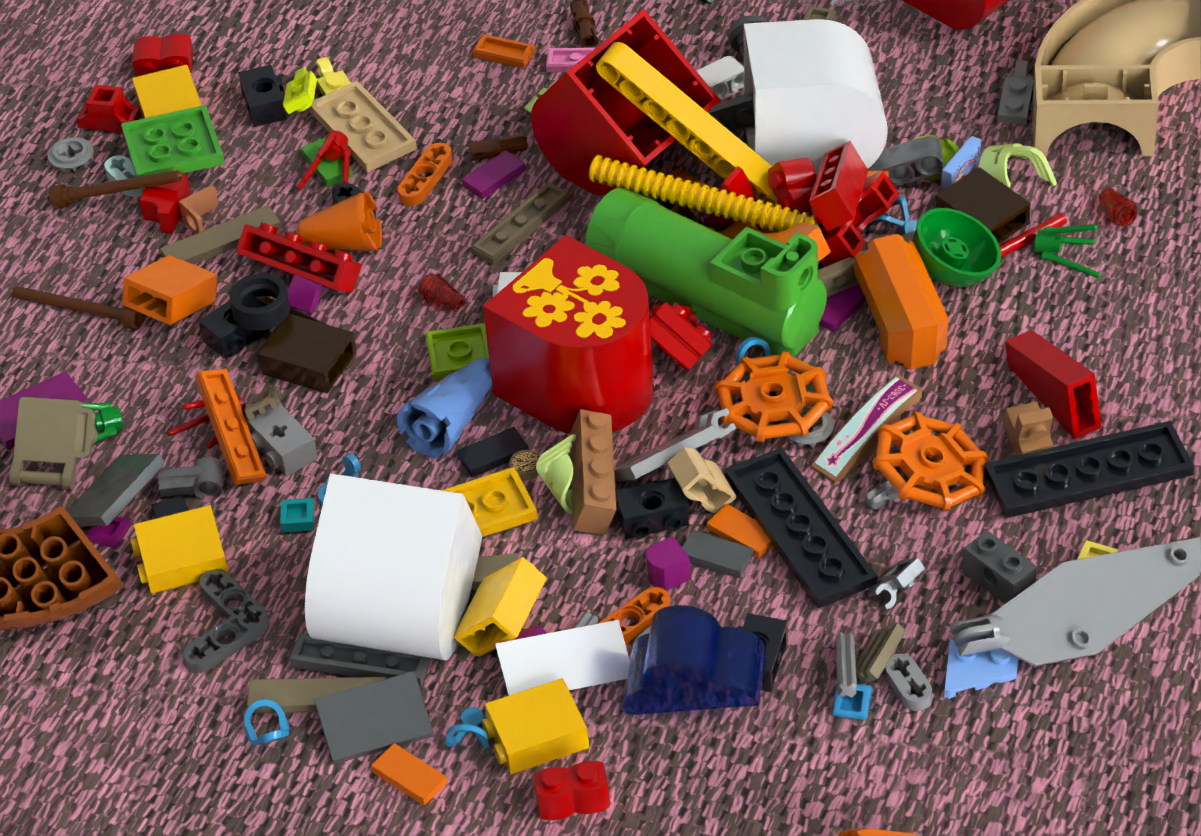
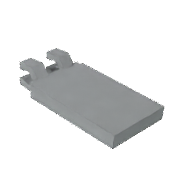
(704, 431)

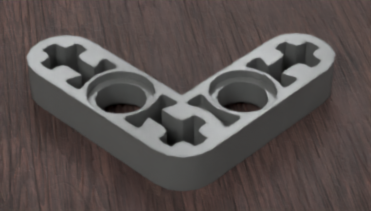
(235, 625)

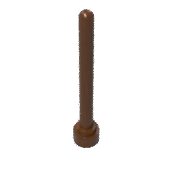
(62, 195)
(128, 317)

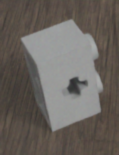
(283, 440)

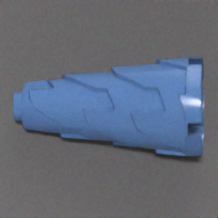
(443, 410)

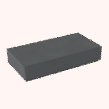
(717, 553)

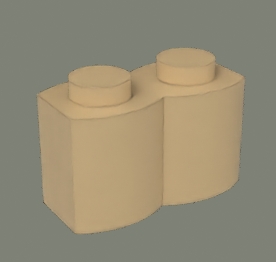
(701, 480)

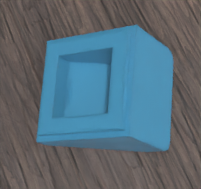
(854, 707)

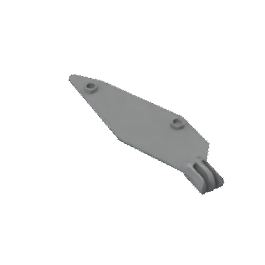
(1083, 604)

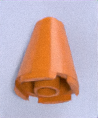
(345, 225)

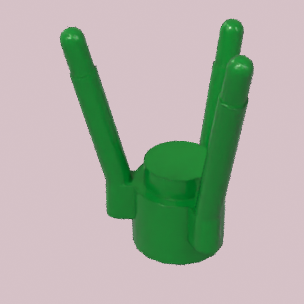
(1051, 240)
(107, 419)

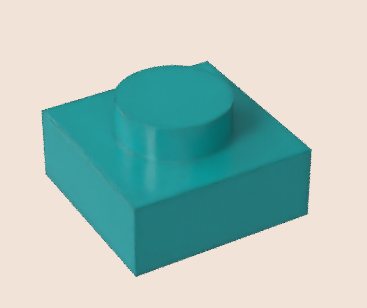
(297, 515)

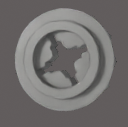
(59, 152)
(821, 431)

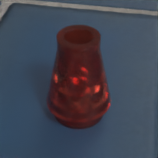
(1118, 207)
(441, 292)

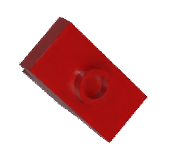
(107, 110)
(162, 203)

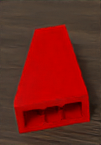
(1056, 382)

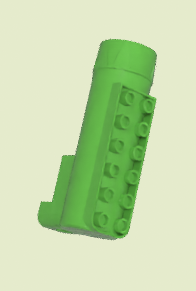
(734, 284)

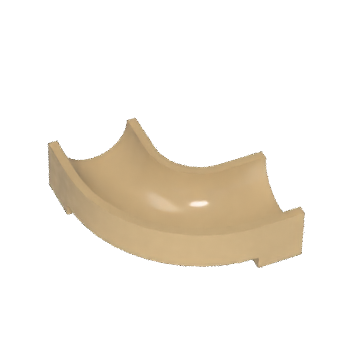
(1112, 64)

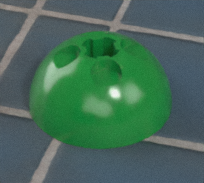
(956, 247)

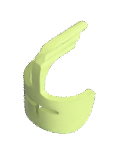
(998, 167)
(557, 471)

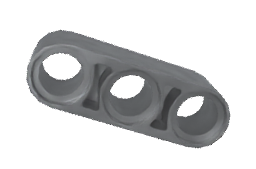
(911, 160)

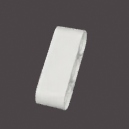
(723, 76)

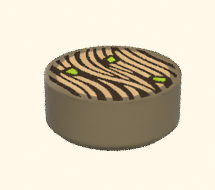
(525, 464)

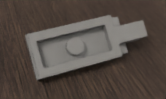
(1016, 95)

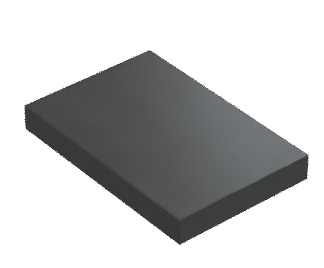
(115, 489)
(373, 717)

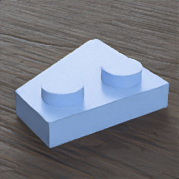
(977, 669)

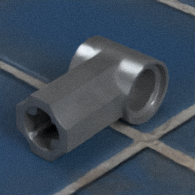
(201, 479)

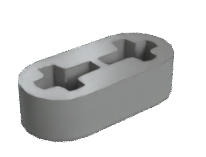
(914, 678)

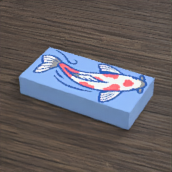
(961, 162)

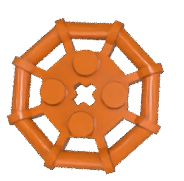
(773, 375)
(950, 449)

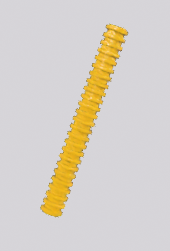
(695, 195)

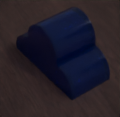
(693, 664)

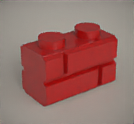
(678, 336)

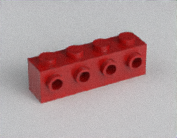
(838, 187)
(302, 259)

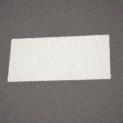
(578, 655)

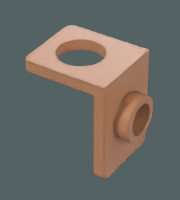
(197, 205)

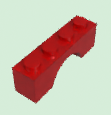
(875, 200)

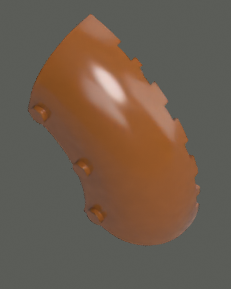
(50, 572)

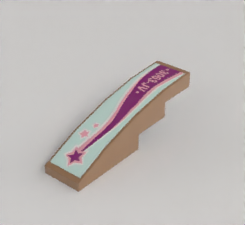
(859, 435)

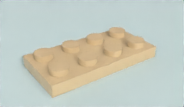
(368, 126)

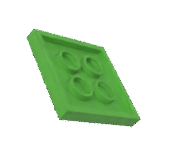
(173, 142)

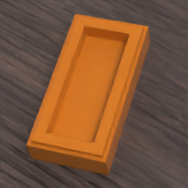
(503, 51)
(739, 528)
(409, 774)

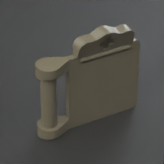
(51, 434)

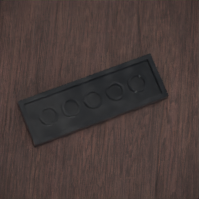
(1088, 469)
(800, 527)

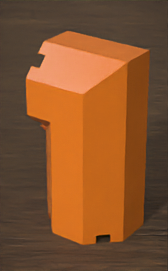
(902, 301)

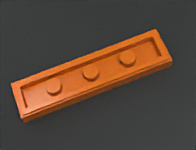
(230, 426)

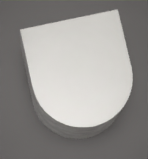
(811, 91)
(391, 567)

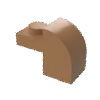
(1028, 427)

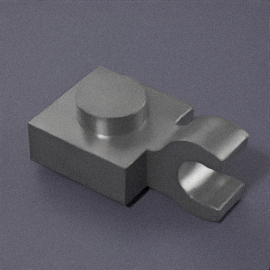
(899, 577)

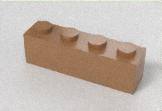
(592, 473)

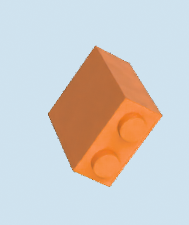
(169, 289)

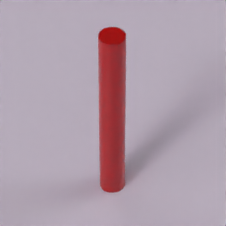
(1030, 235)

